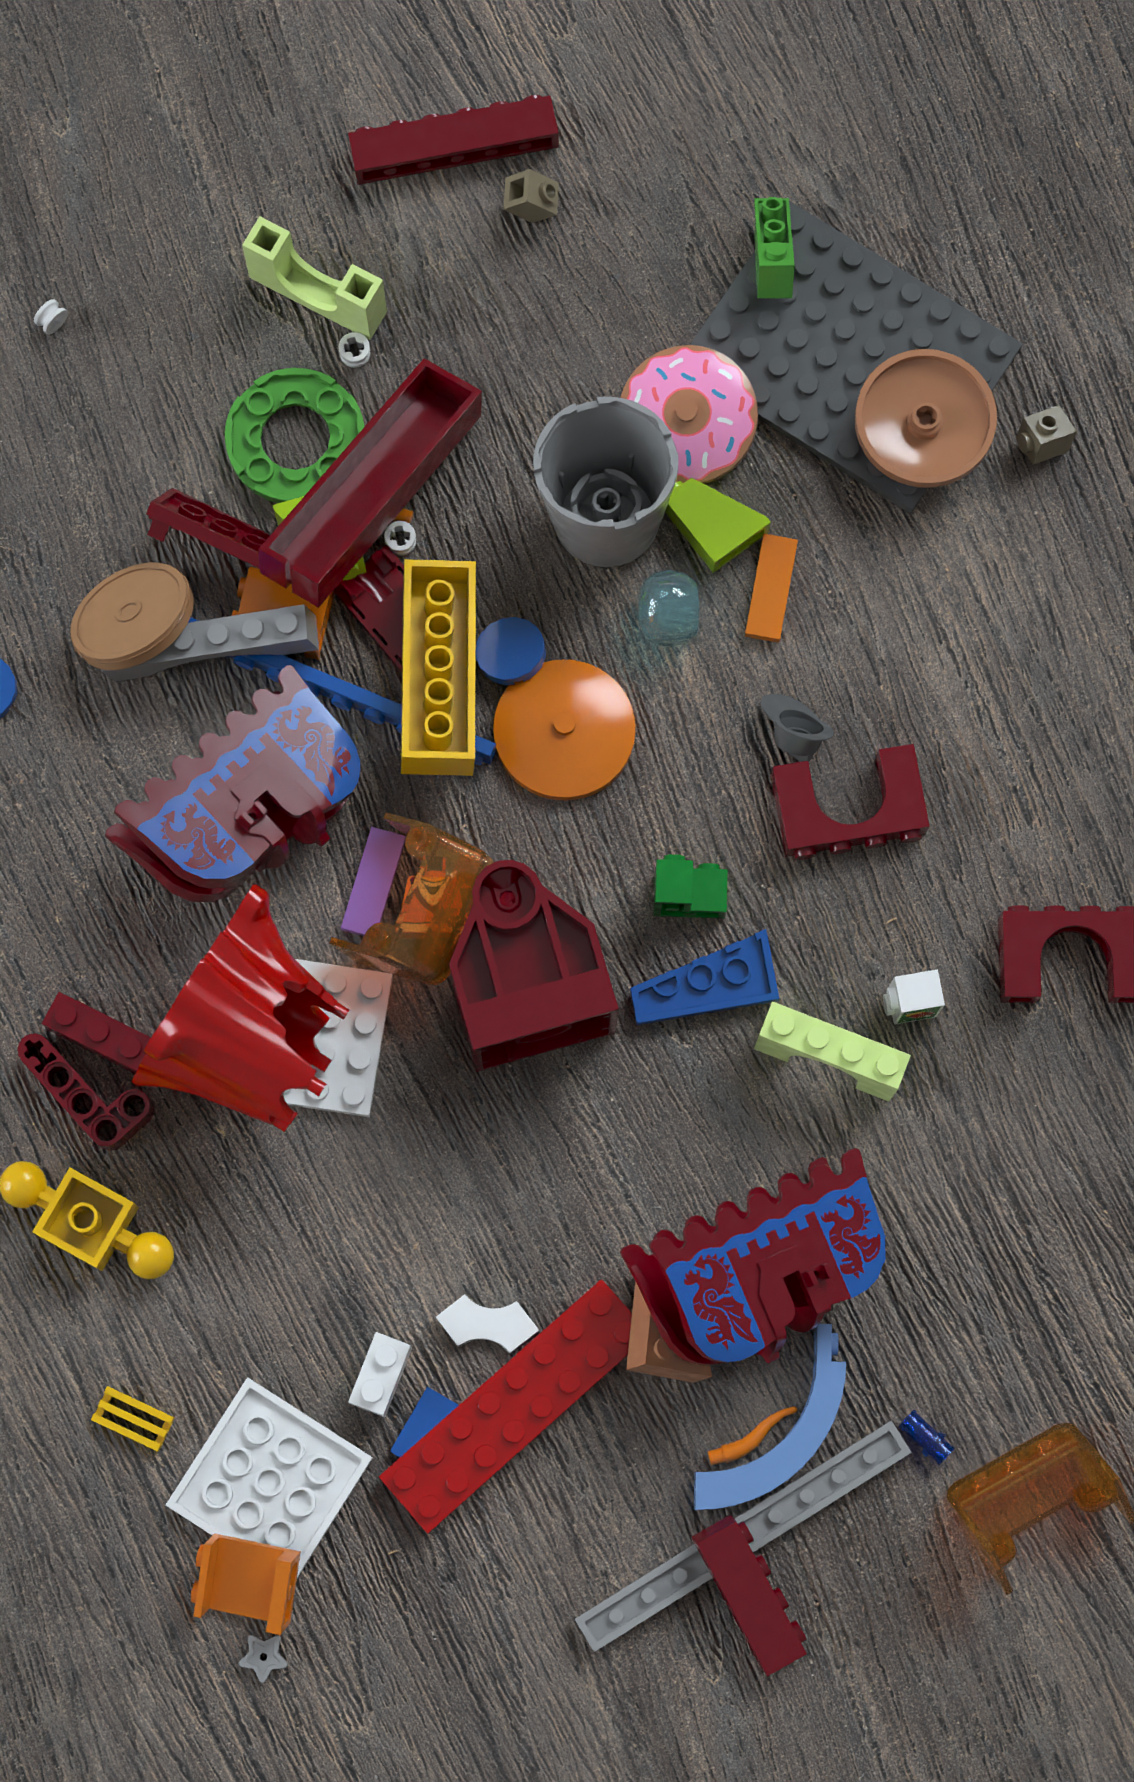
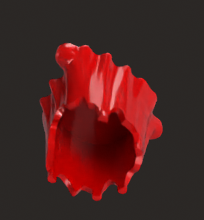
(244, 1023)

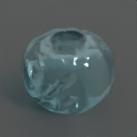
(668, 608)

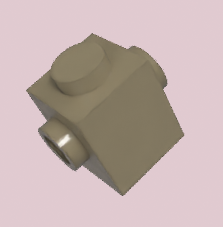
(531, 196)
(1045, 434)

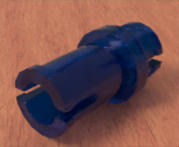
(926, 1437)

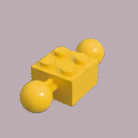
(86, 1219)

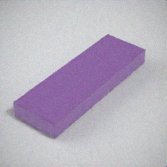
(373, 881)

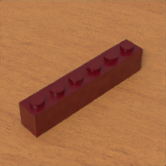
(453, 139)

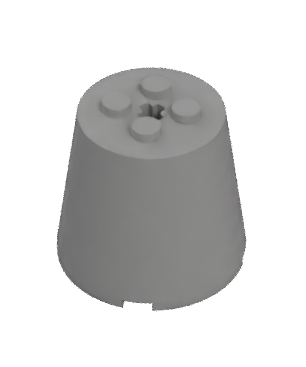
(606, 478)

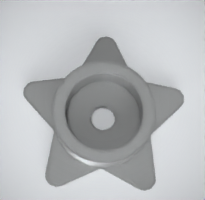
(271, 1649)

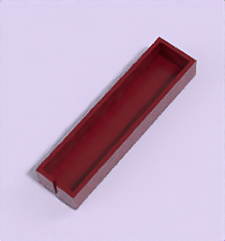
(370, 482)

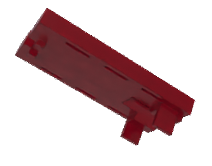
(205, 523)
(379, 599)

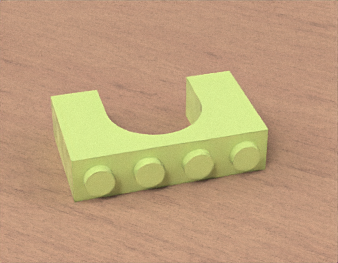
(354, 302)
(869, 1062)

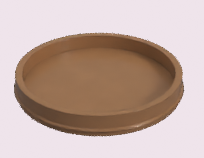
(132, 616)

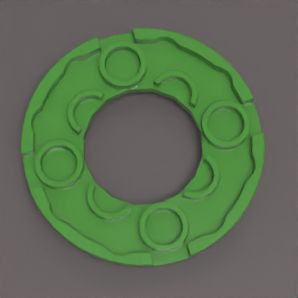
(266, 397)

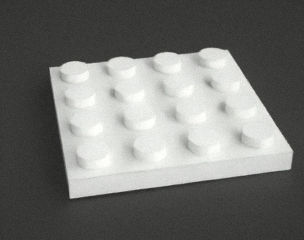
(349, 1043)
(269, 1475)

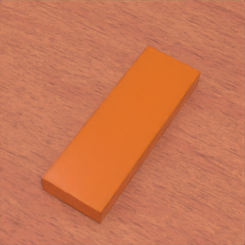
(771, 588)

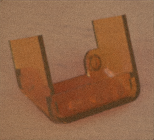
(433, 911)
(1030, 1486)

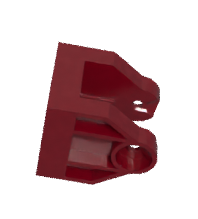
(528, 971)

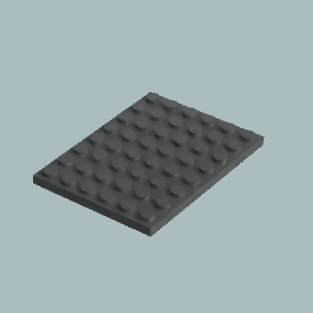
(823, 343)

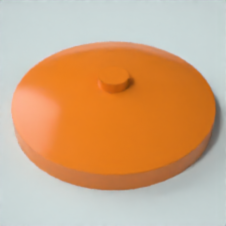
(564, 730)

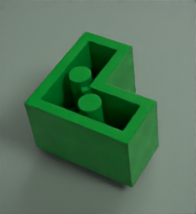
(689, 890)

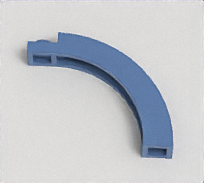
(761, 1476)

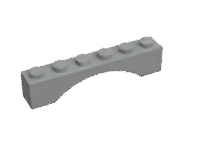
(256, 633)

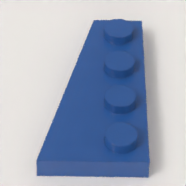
(721, 981)

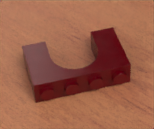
(809, 830)
(1025, 933)

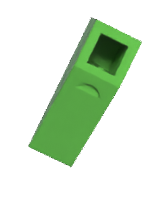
(773, 248)

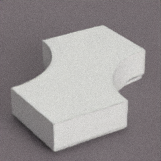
(470, 1322)

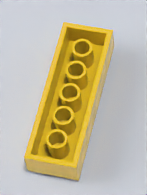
(438, 667)

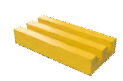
(105, 1406)

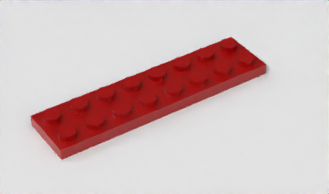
(511, 1407)

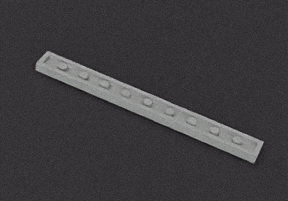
(765, 1523)

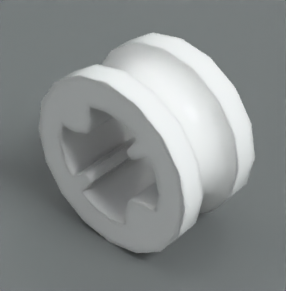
(50, 316)
(361, 342)
(408, 531)

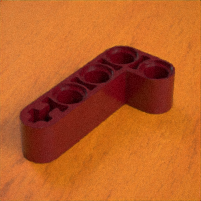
(77, 1088)

